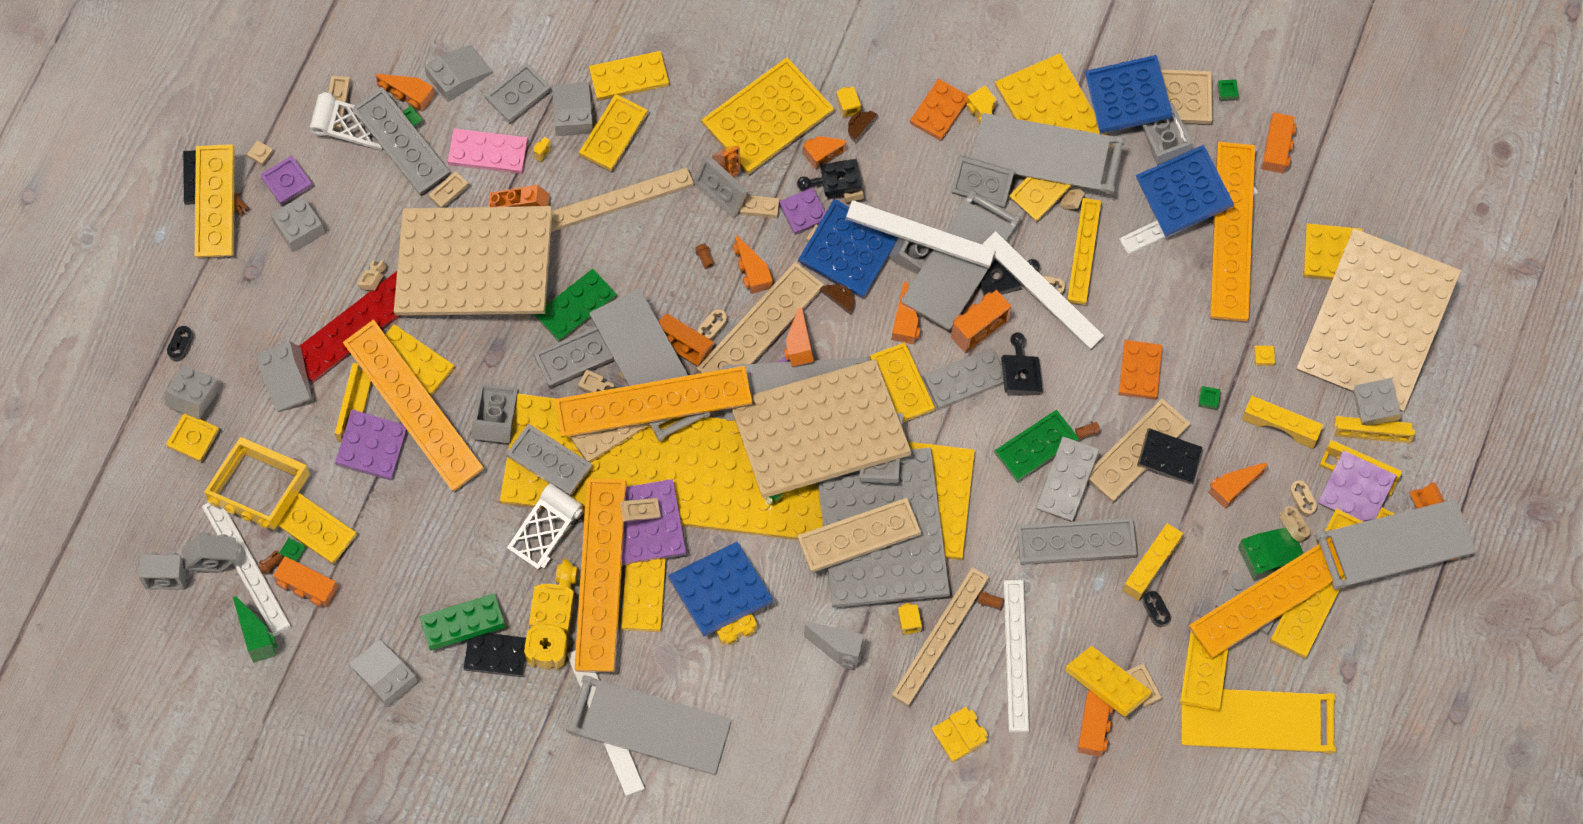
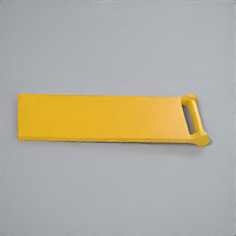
(1261, 722)

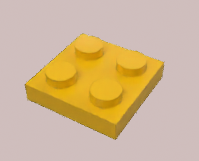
(192, 437)

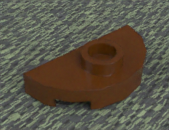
(859, 123)
(840, 295)

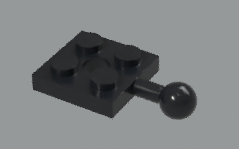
(831, 184)
(1006, 283)
(1027, 364)

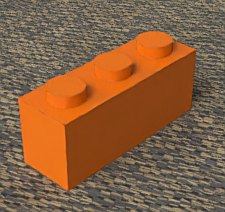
(1279, 143)
(686, 340)
(305, 582)
(1094, 726)

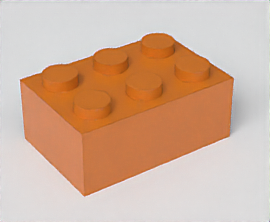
(980, 321)

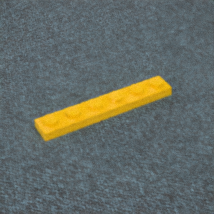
(1084, 251)

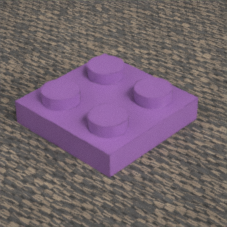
(286, 180)
(802, 210)

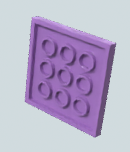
(653, 537)

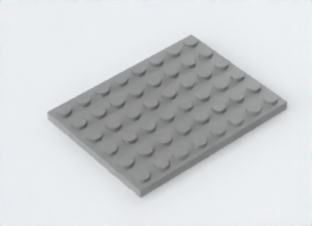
(901, 570)

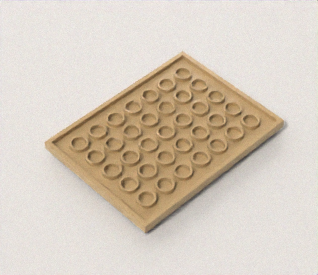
(473, 261)
(1378, 316)
(820, 428)

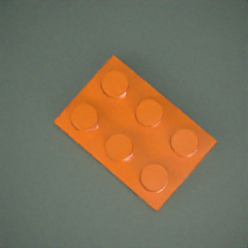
(939, 109)
(1140, 369)

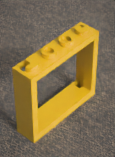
(265, 455)

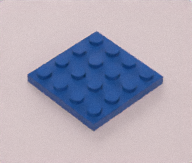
(1128, 94)
(1184, 190)
(847, 250)
(720, 588)

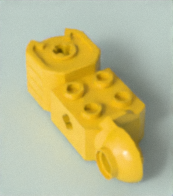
(551, 619)

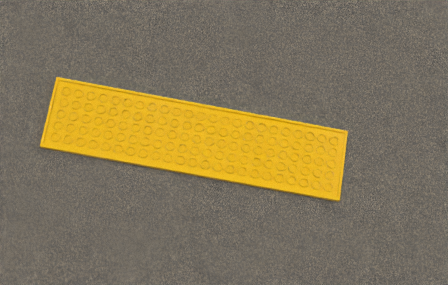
(716, 479)

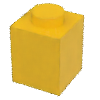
(848, 101)
(909, 619)

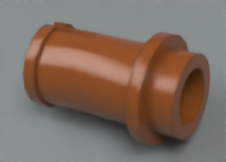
(239, 203)
(704, 255)
(1088, 430)
(269, 562)
(990, 600)

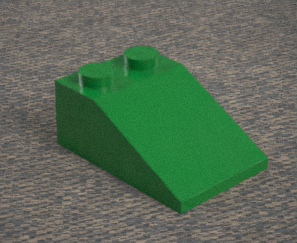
(1268, 552)
(258, 640)

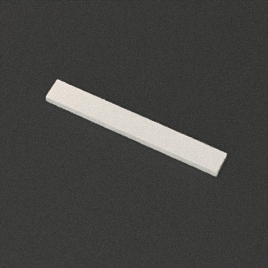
(920, 234)
(1147, 236)
(1043, 291)
(249, 571)
(1016, 656)
(618, 756)

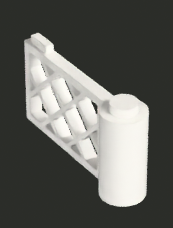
(324, 119)
(563, 507)

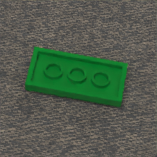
(574, 305)
(1034, 445)
(462, 621)

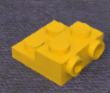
(742, 627)
(960, 734)

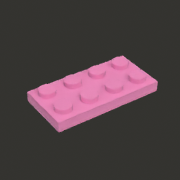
(487, 151)

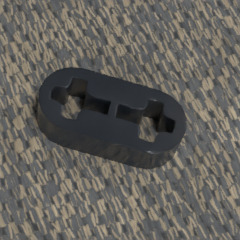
(183, 345)
(1160, 607)

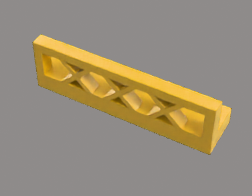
(354, 398)
(1390, 431)
(1335, 449)

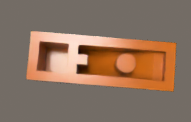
(906, 322)
(798, 342)
(1233, 484)

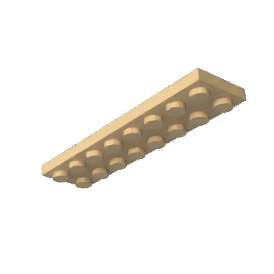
(765, 320)

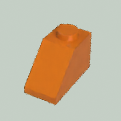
(822, 150)

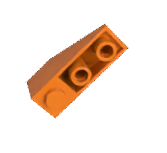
(410, 89)
(729, 159)
(519, 197)
(756, 271)

